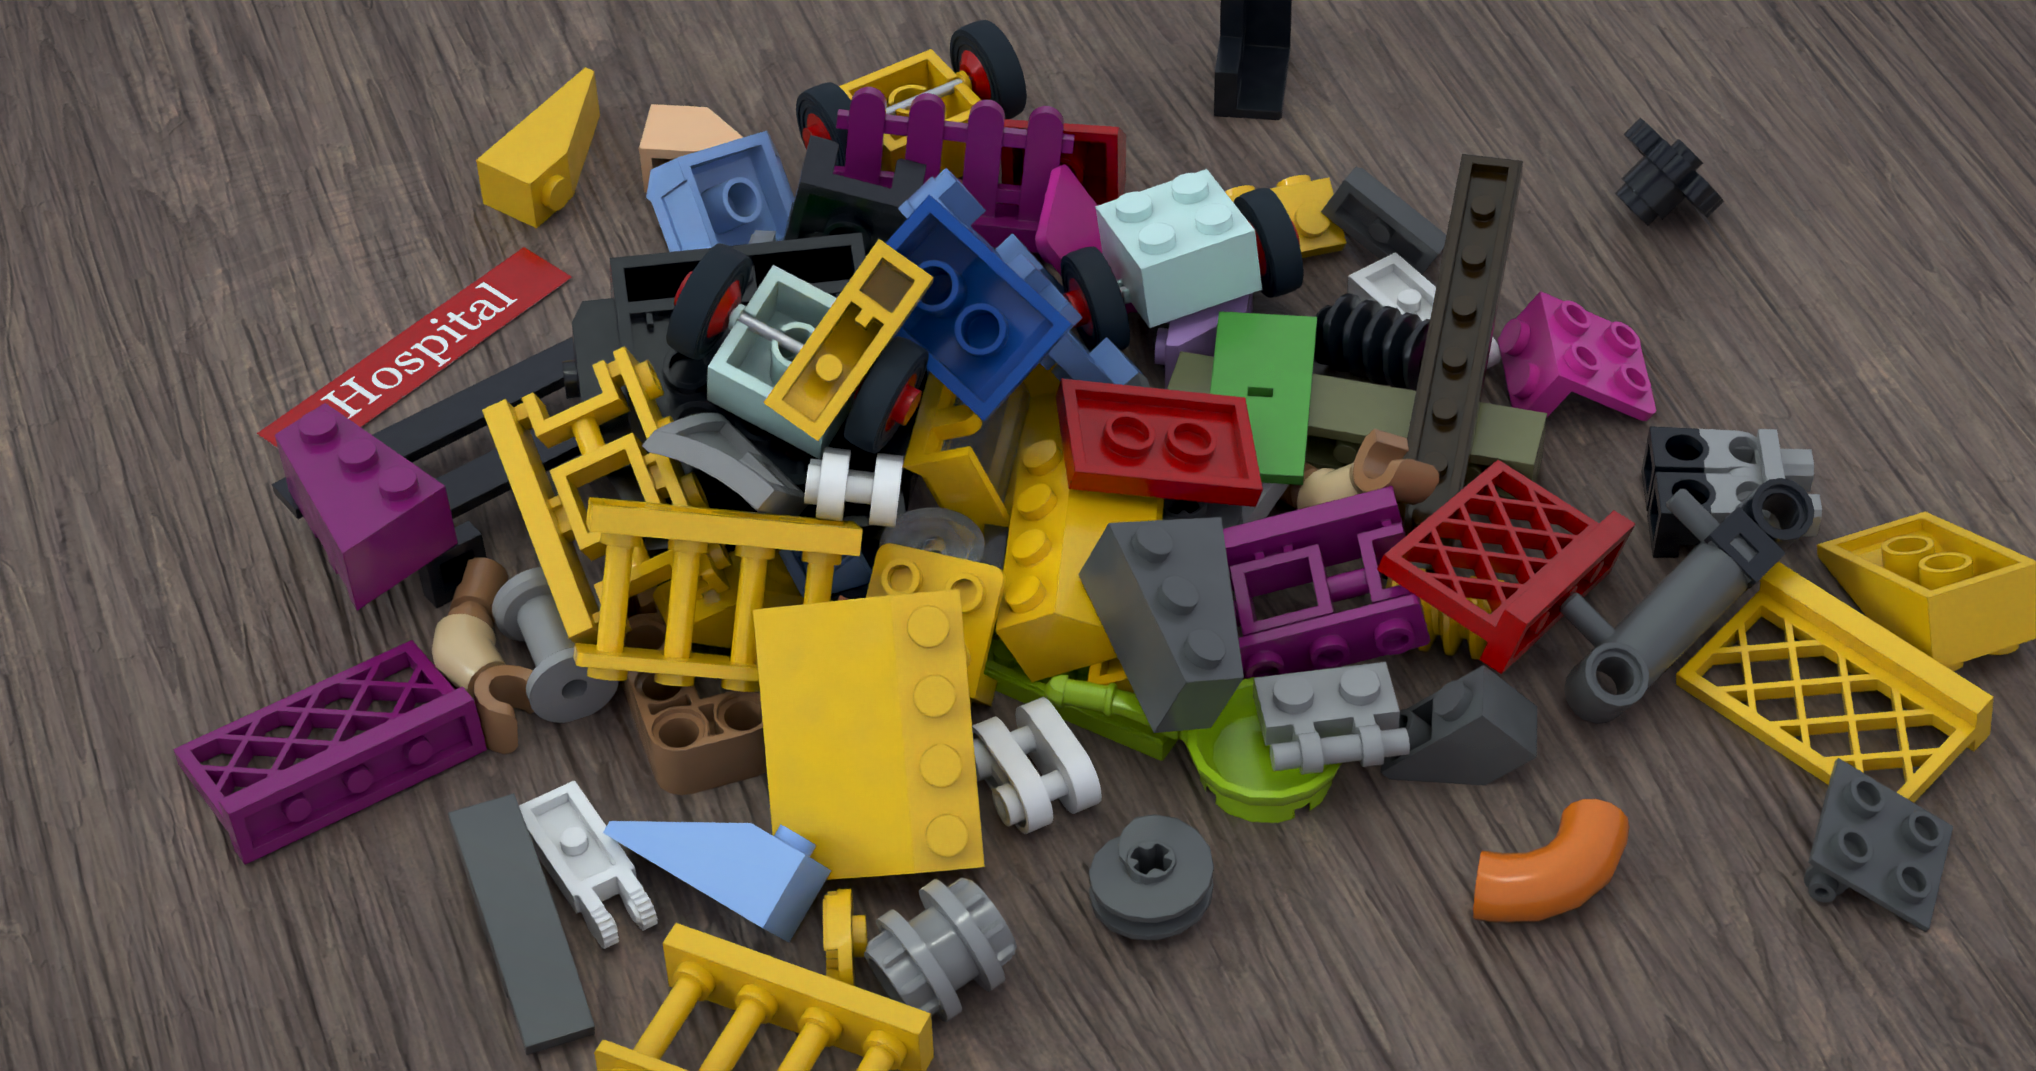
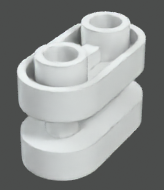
(833, 483)
(1016, 787)

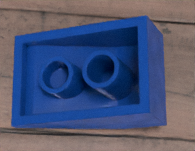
(978, 314)

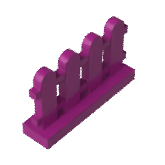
(984, 142)

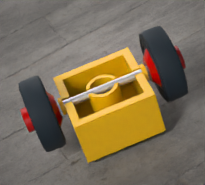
(982, 70)

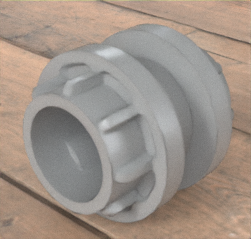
(941, 948)

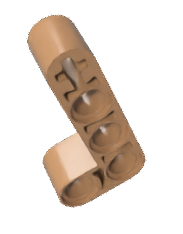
(686, 738)

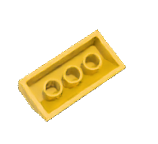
(1051, 533)

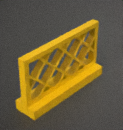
(1857, 646)

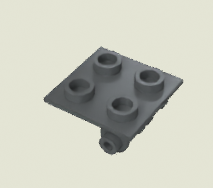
(1877, 847)

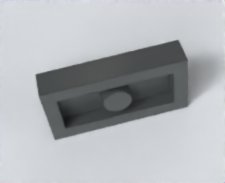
(1383, 221)

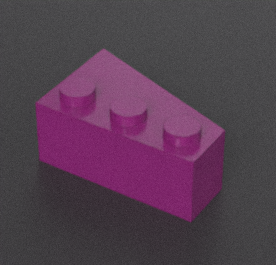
(364, 502)

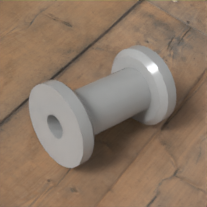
(556, 687)

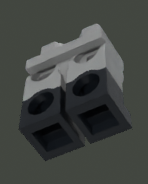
(1719, 473)

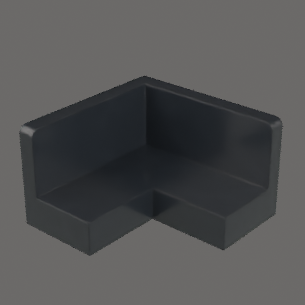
(1252, 58)

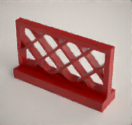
(1519, 610)

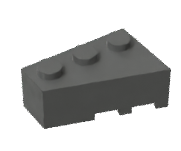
(1169, 616)

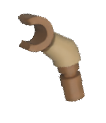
(1375, 467)
(468, 656)

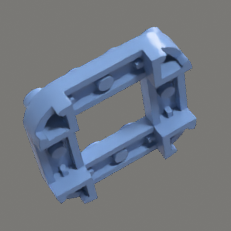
(1072, 357)

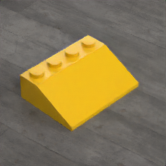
(871, 732)

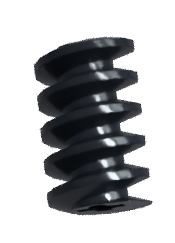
(1371, 341)

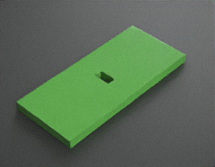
(1272, 367)

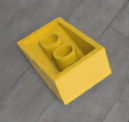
(1938, 587)

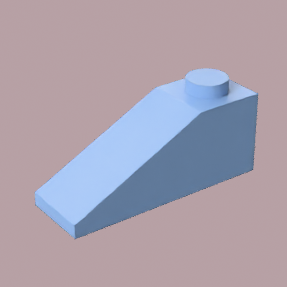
(735, 864)

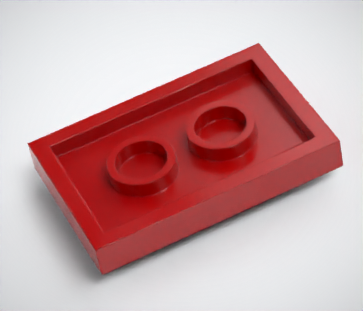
(1158, 443)

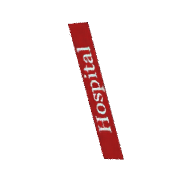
(432, 342)

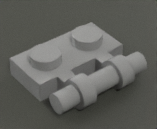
(1330, 717)

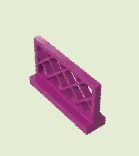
(336, 774)

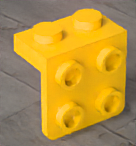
(981, 587)

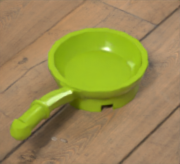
(1227, 755)

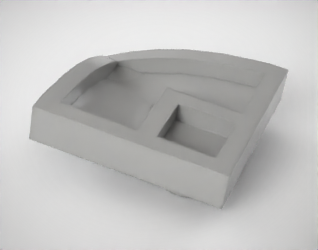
(726, 454)

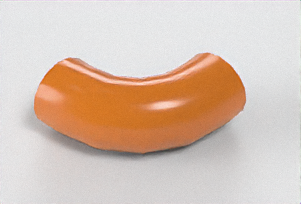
(1557, 875)

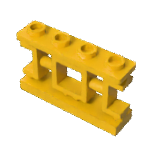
(561, 519)

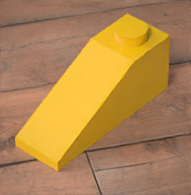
(542, 157)
(849, 340)

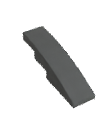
(521, 924)

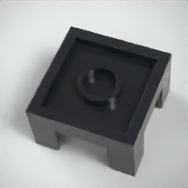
(842, 205)

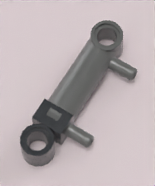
(1685, 602)

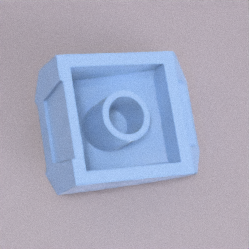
(721, 194)

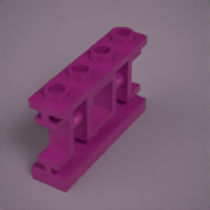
(1296, 551)

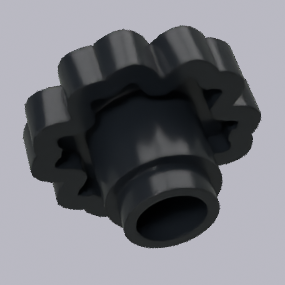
(1664, 177)

